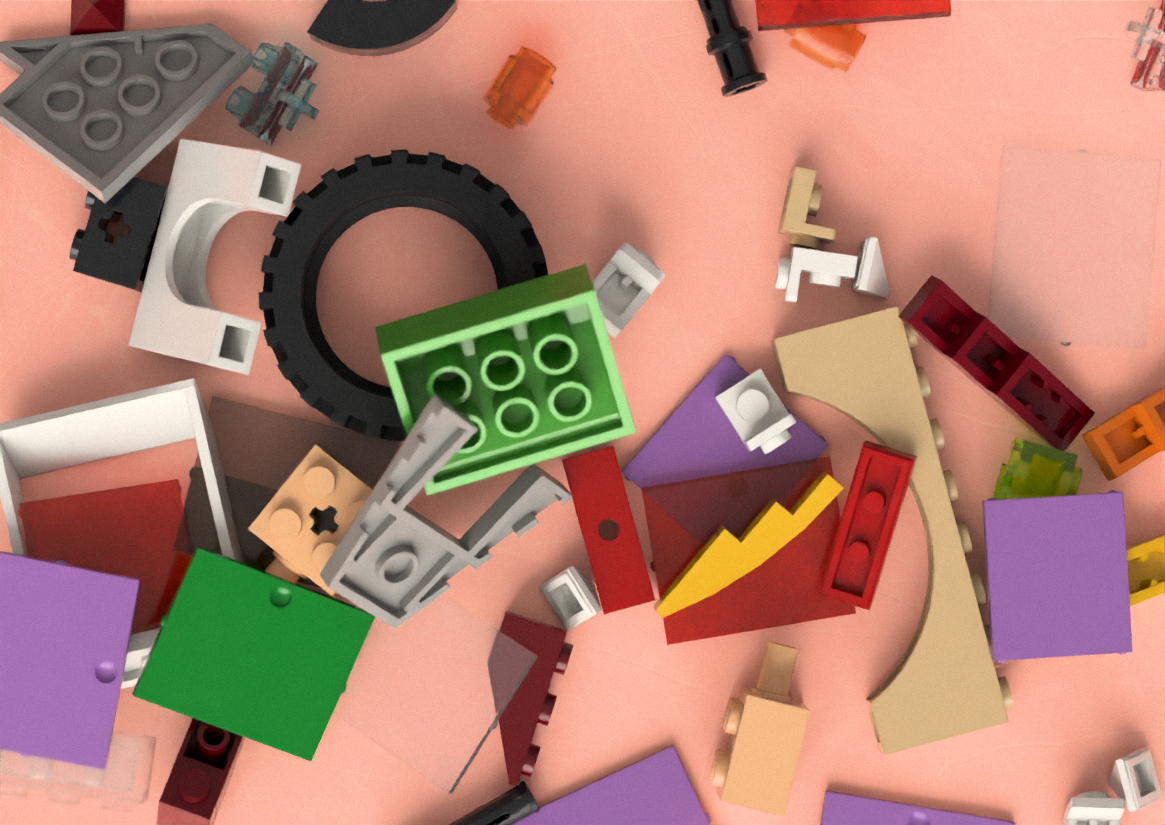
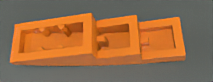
(1129, 436)

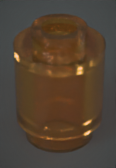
(828, 45)
(519, 88)

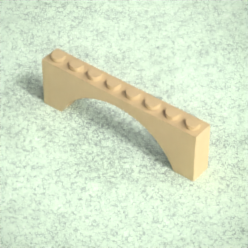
(947, 673)

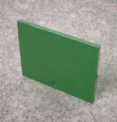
(253, 654)

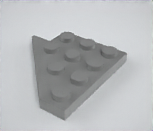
(114, 98)

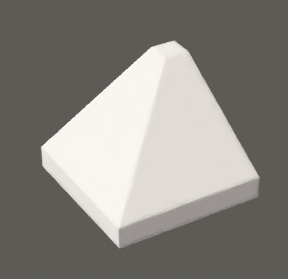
(870, 270)

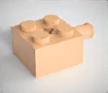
(289, 520)
(763, 738)

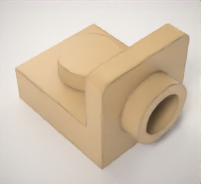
(802, 200)

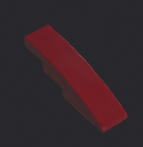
(996, 364)

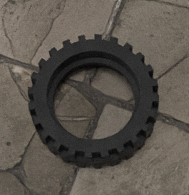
(324, 216)

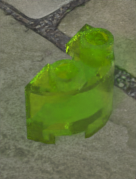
(1037, 472)

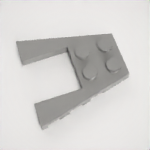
(399, 559)

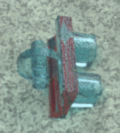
(280, 96)

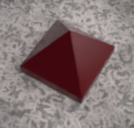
(97, 16)

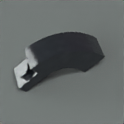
(380, 26)

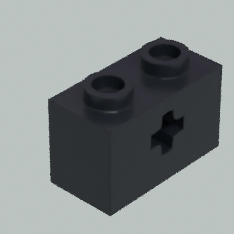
(129, 257)

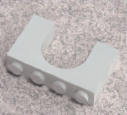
(203, 193)

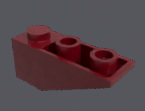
(531, 701)
(199, 776)

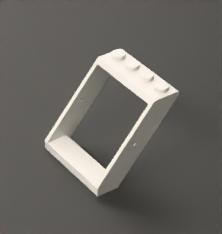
(110, 430)

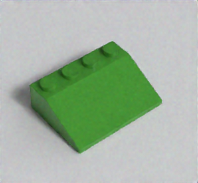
(521, 365)

